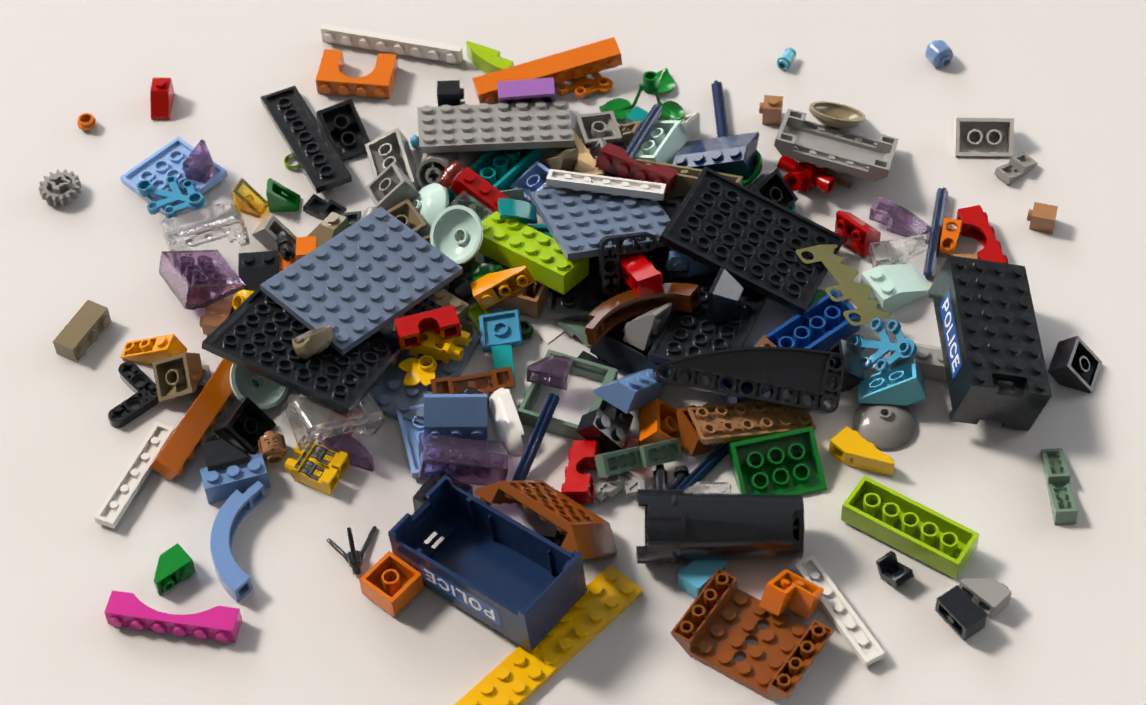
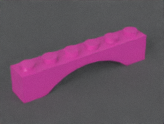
(216, 623)

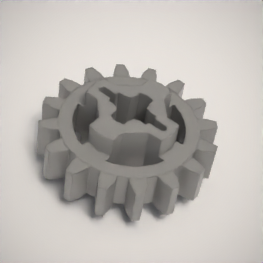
(60, 187)

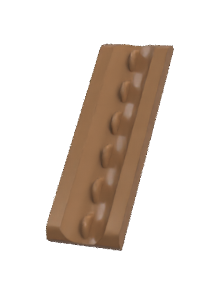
(746, 421)

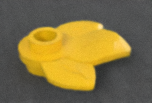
(419, 370)

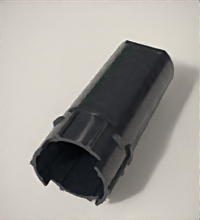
(719, 526)

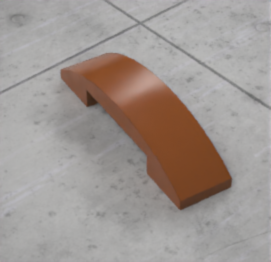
(485, 381)

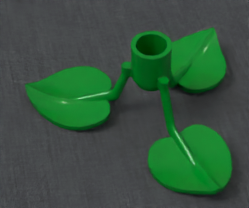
(652, 83)

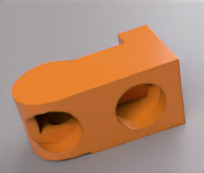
(949, 236)

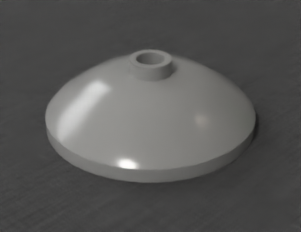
(884, 431)

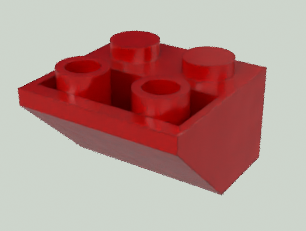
(857, 233)

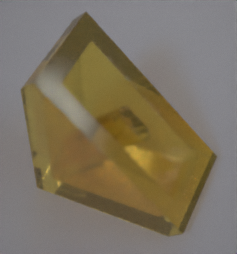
(248, 199)

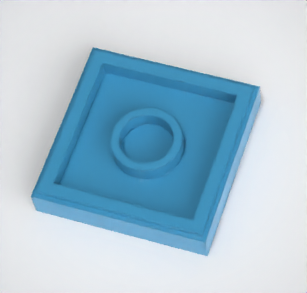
(500, 329)

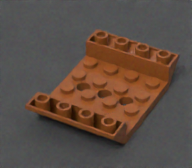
(584, 529)
(726, 617)

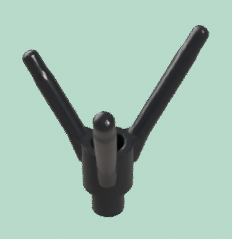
(353, 557)

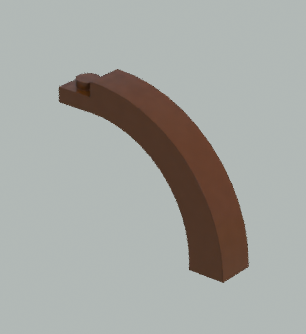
(628, 305)

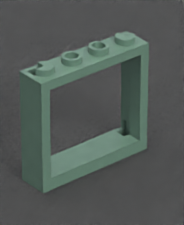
(556, 426)

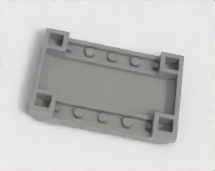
(835, 148)

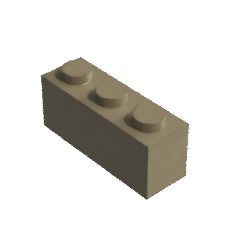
(82, 331)

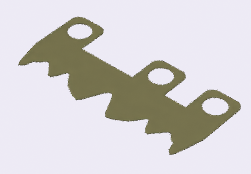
(844, 275)

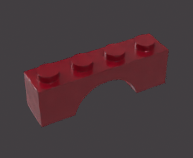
(617, 162)

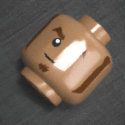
(272, 446)

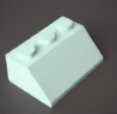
(663, 142)

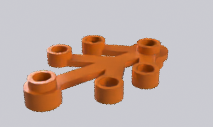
(598, 84)

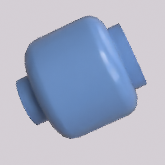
(939, 53)

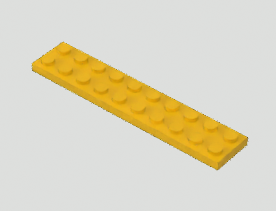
(527, 671)

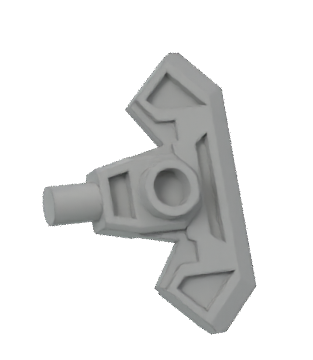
(616, 484)

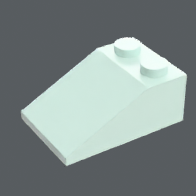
(894, 285)

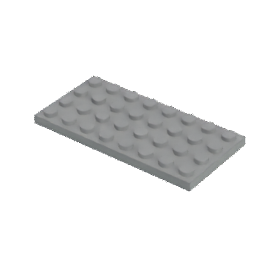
(494, 127)

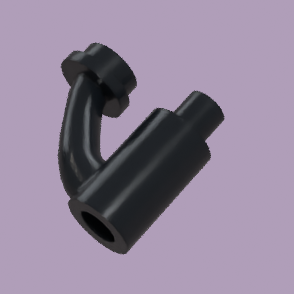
(660, 477)

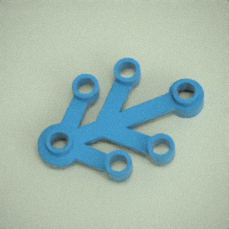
(193, 201)
(903, 349)

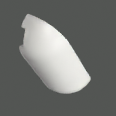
(506, 422)

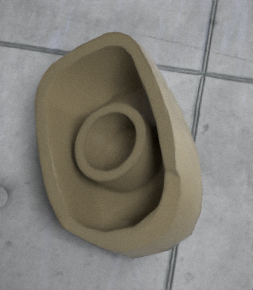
(313, 341)

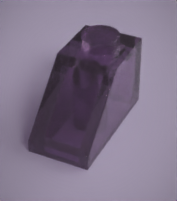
(199, 164)
(551, 371)

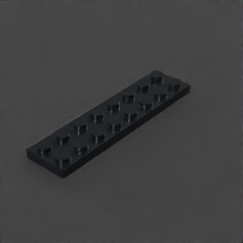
(306, 139)

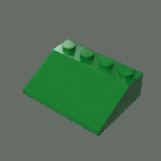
(778, 464)

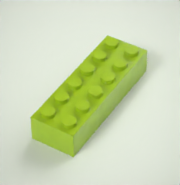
(521, 245)
(909, 527)

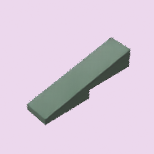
(638, 457)
(1058, 486)

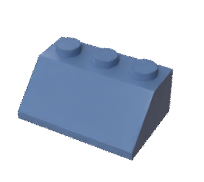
(630, 390)
(456, 415)
(223, 482)

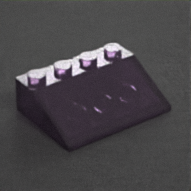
(198, 277)
(462, 459)

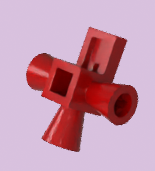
(805, 175)

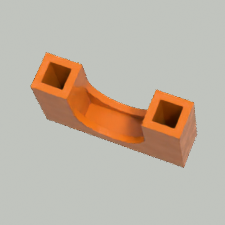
(375, 84)

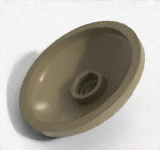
(836, 115)

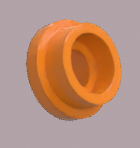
(86, 121)

